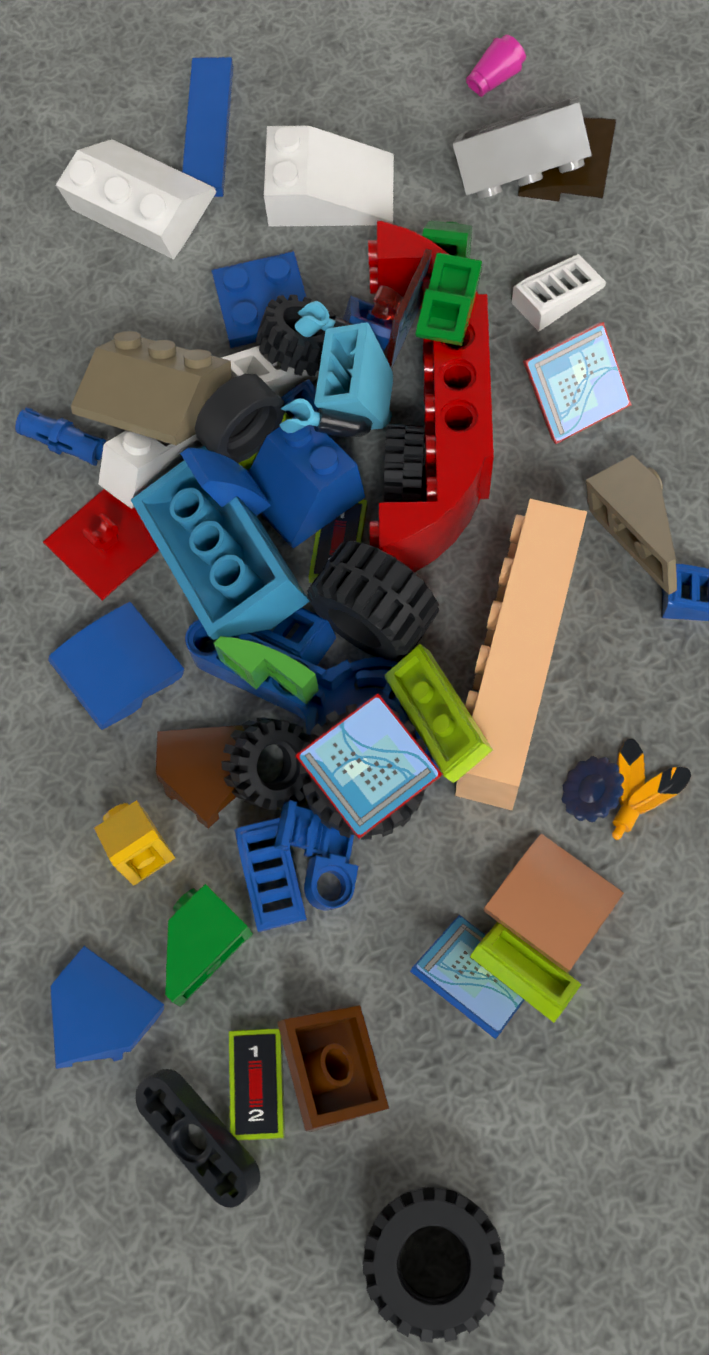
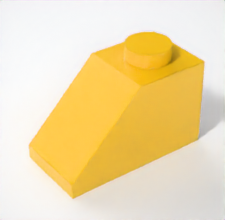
(133, 842)

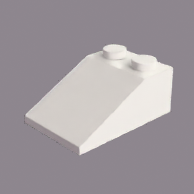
(325, 179)

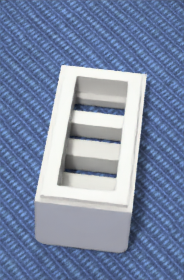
(544, 313)

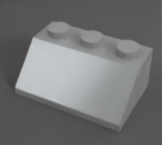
(522, 147)

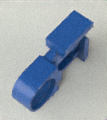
(304, 830)

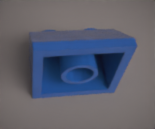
(305, 482)

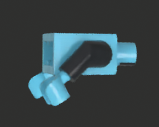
(352, 379)

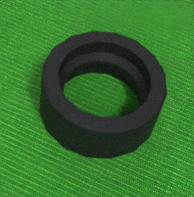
(239, 417)

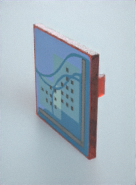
(401, 309)

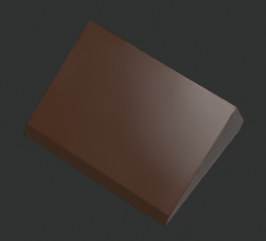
(332, 1067)

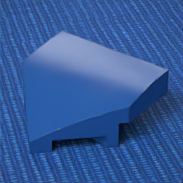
(98, 1011)

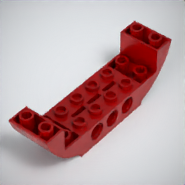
(454, 421)

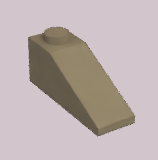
(632, 509)

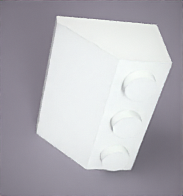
(135, 195)

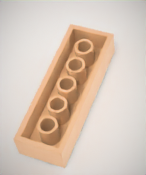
(520, 647)

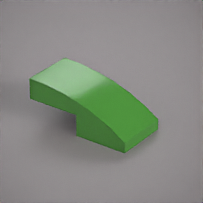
(257, 662)

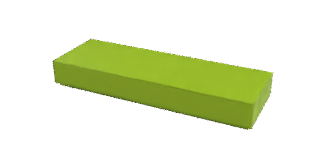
(438, 713)

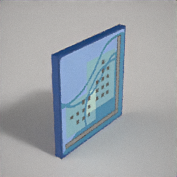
(463, 981)

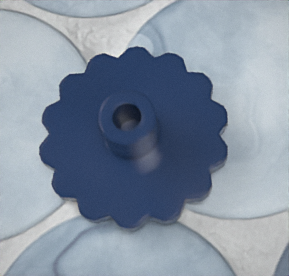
(592, 789)

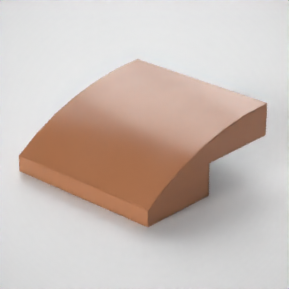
(553, 902)

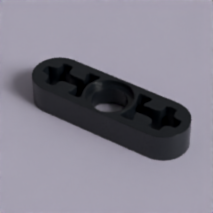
(219, 1139)

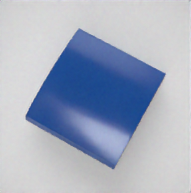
(115, 665)

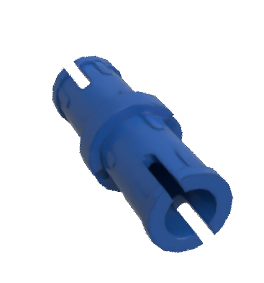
(60, 435)

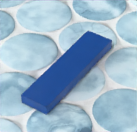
(208, 121)

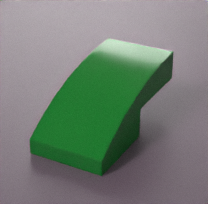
(449, 299)

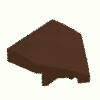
(192, 769)

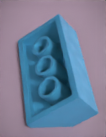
(218, 556)

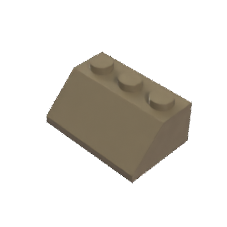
(149, 386)

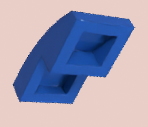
(225, 479)

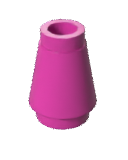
(497, 65)

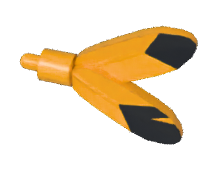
(642, 797)

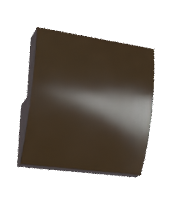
(583, 181)

